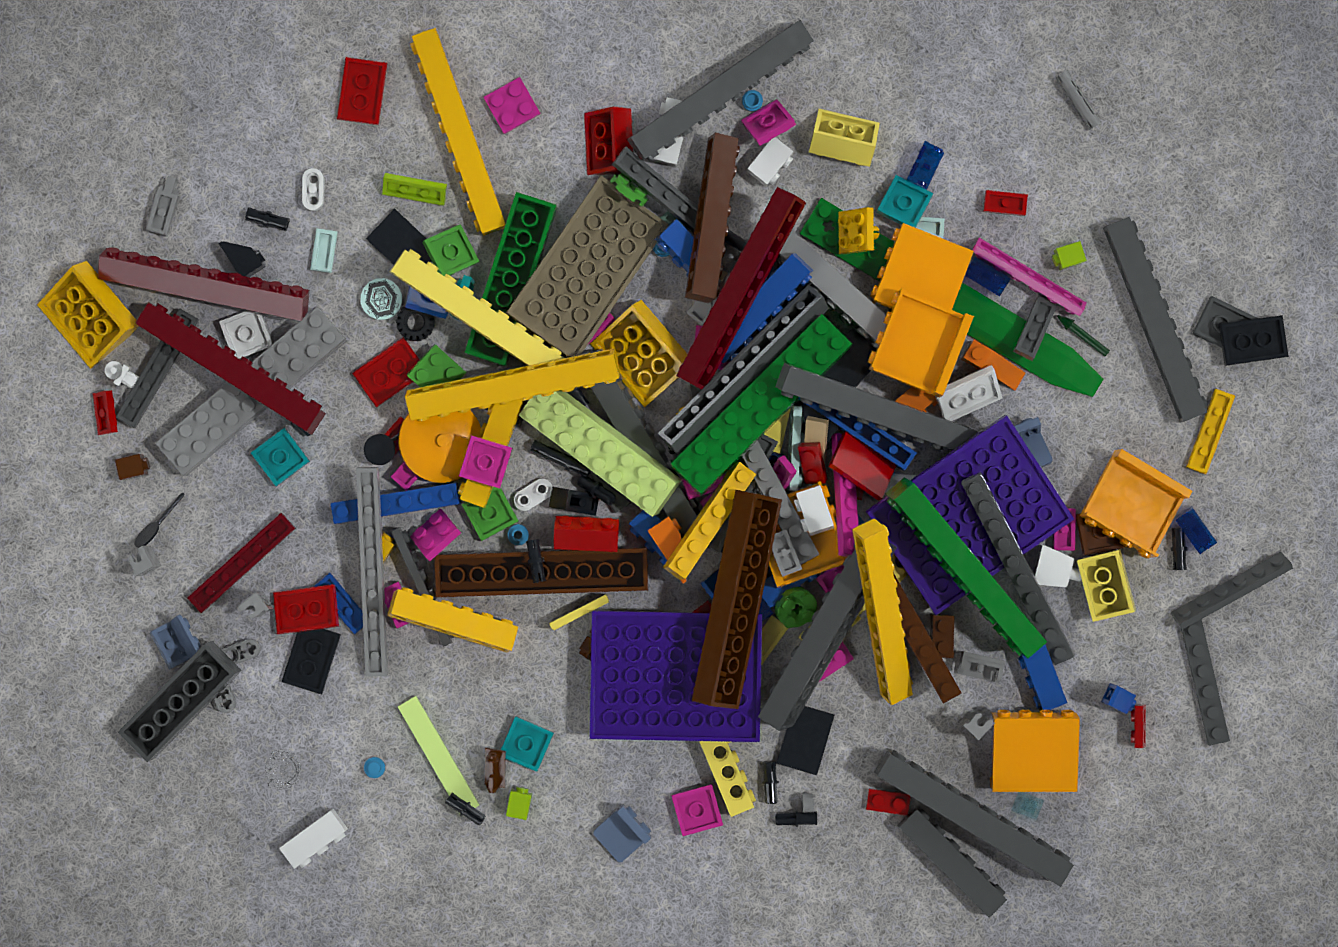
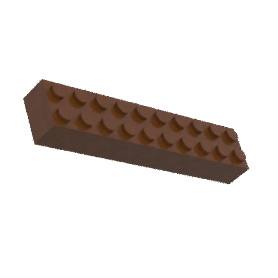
(564, 573)
(736, 600)

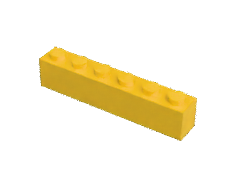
(498, 430)
(708, 521)
(452, 620)

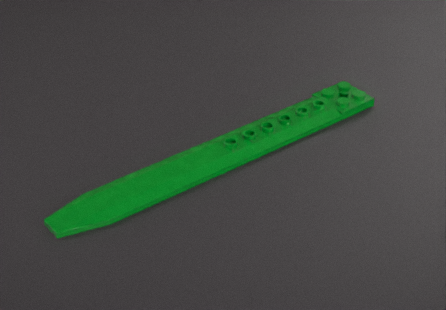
(991, 322)

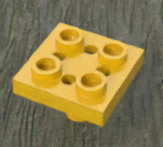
(857, 230)

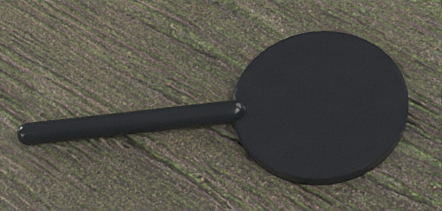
(380, 449)
(151, 529)

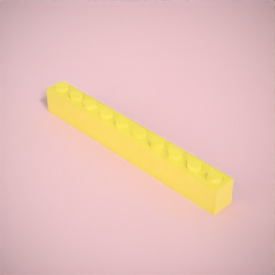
(471, 311)

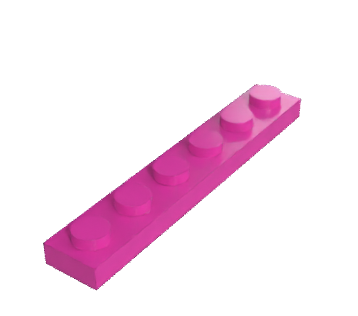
(1034, 280)
(845, 508)

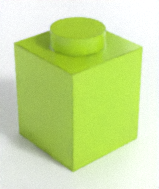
(1069, 255)
(519, 803)

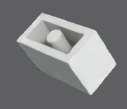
(770, 161)
(814, 510)

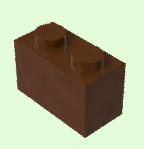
(943, 634)

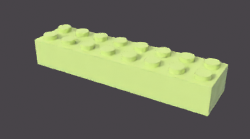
(602, 449)

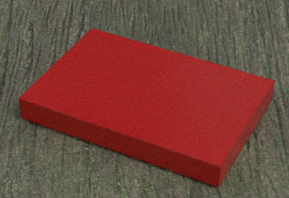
(362, 91)
(387, 372)
(862, 465)
(306, 609)

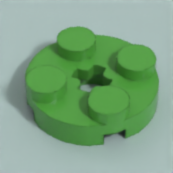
(628, 189)
(800, 616)

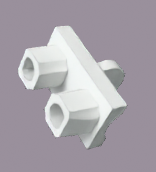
(121, 374)

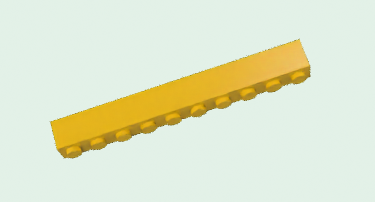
(459, 132)
(512, 384)
(883, 610)

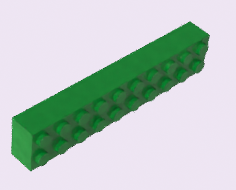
(757, 407)
(965, 567)

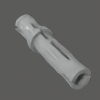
(1076, 96)

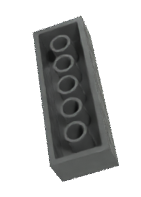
(179, 701)

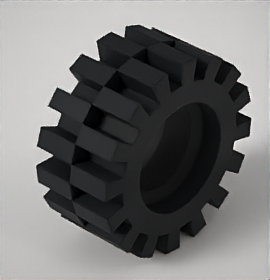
(414, 335)

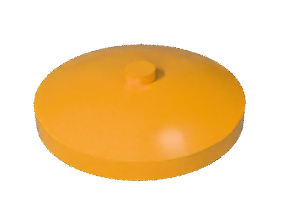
(438, 445)

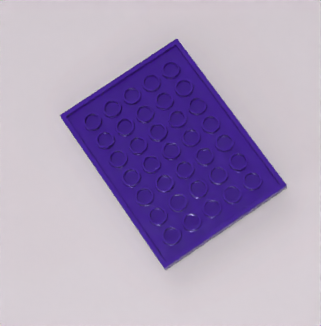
(1018, 486)
(647, 676)

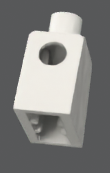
(1054, 568)

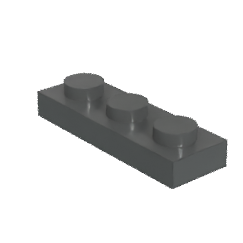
(1035, 328)

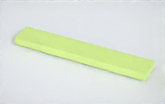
(436, 750)

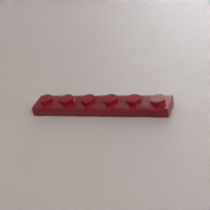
(241, 563)

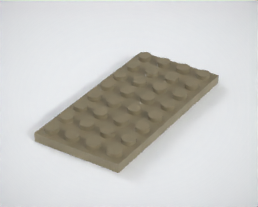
(587, 269)

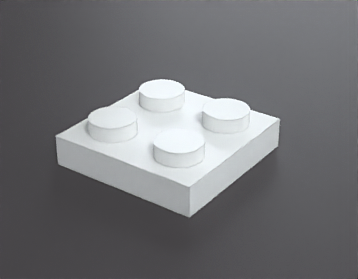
(246, 333)

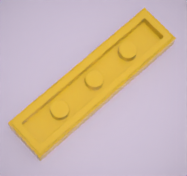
(1210, 431)

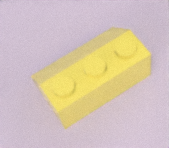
(844, 137)
(1106, 585)

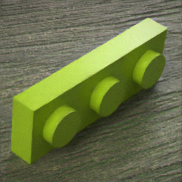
(414, 189)

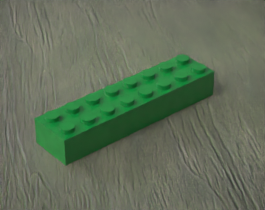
(513, 265)

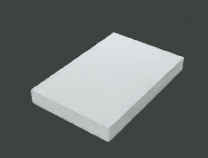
(969, 394)

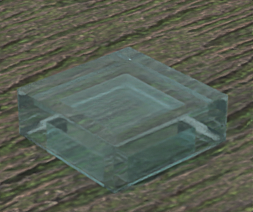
(1030, 805)

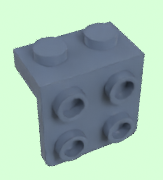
(1031, 434)
(175, 641)
(622, 833)

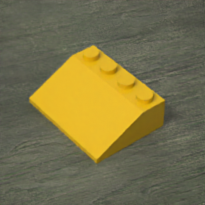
(88, 313)
(644, 352)

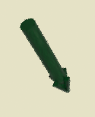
(1069, 324)

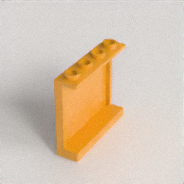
(922, 266)
(919, 343)
(1134, 503)
(825, 543)
(1035, 751)

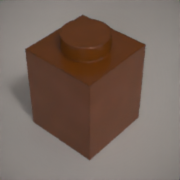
(132, 466)

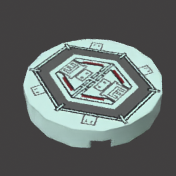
(381, 299)

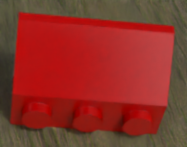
(606, 137)
(586, 533)

